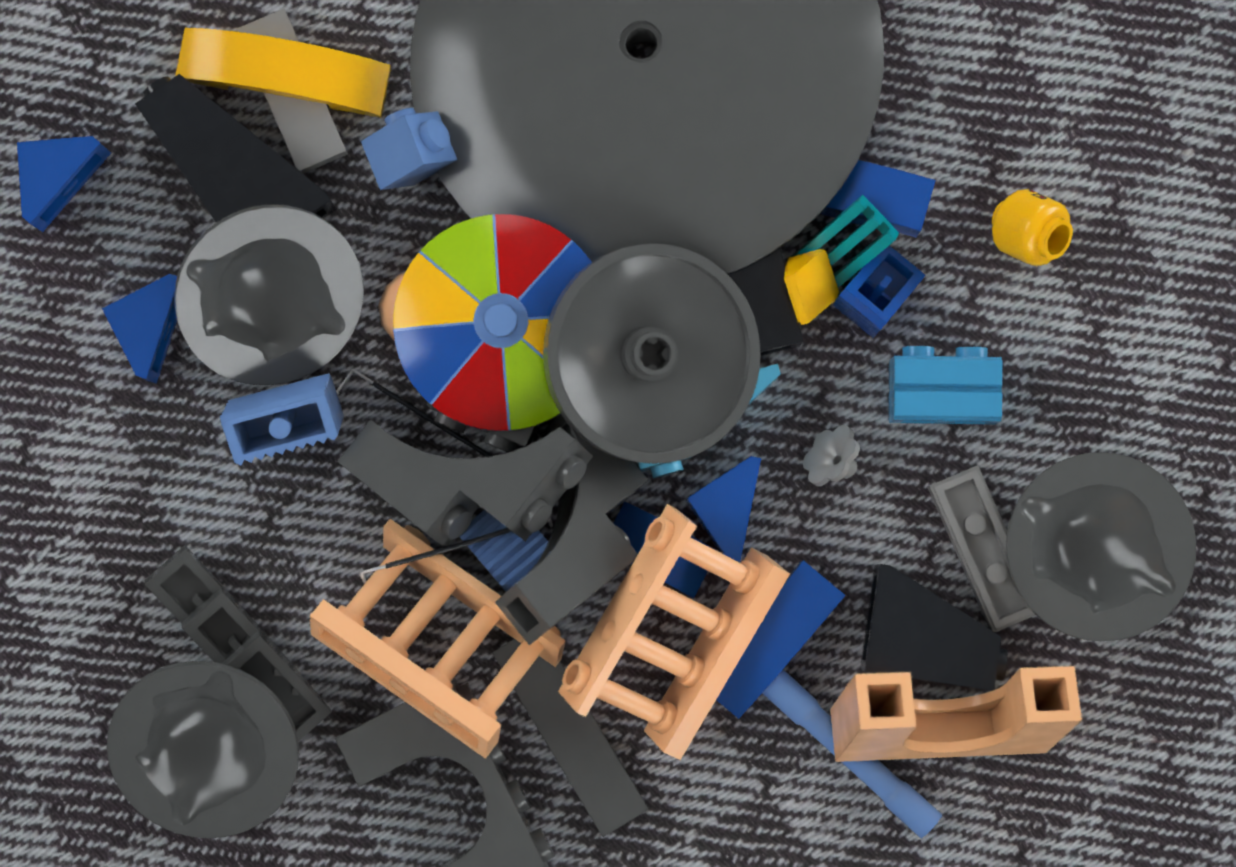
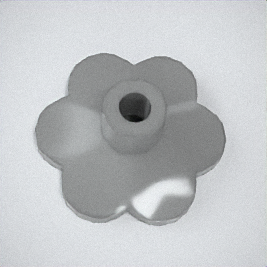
(832, 456)

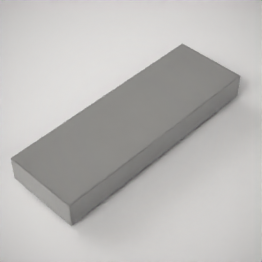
(303, 123)
(980, 545)

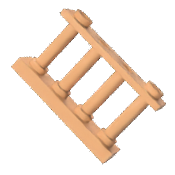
(387, 658)
(712, 658)

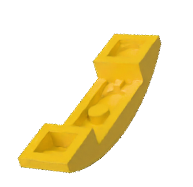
(284, 69)

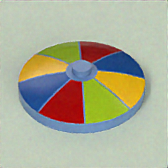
(478, 316)

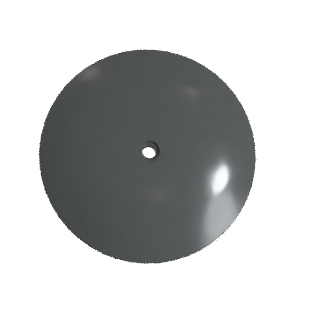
(701, 147)

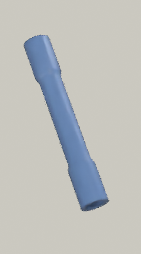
(895, 793)

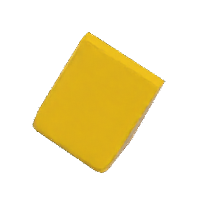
(810, 284)

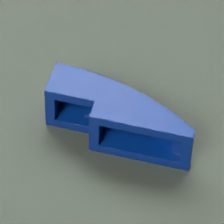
(893, 192)
(788, 625)

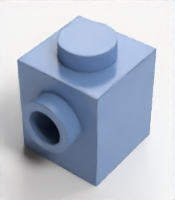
(408, 148)

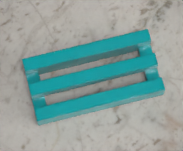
(874, 221)

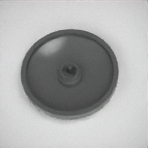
(652, 353)

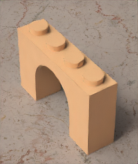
(884, 722)

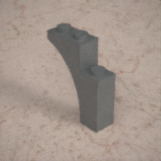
(445, 492)
(583, 546)

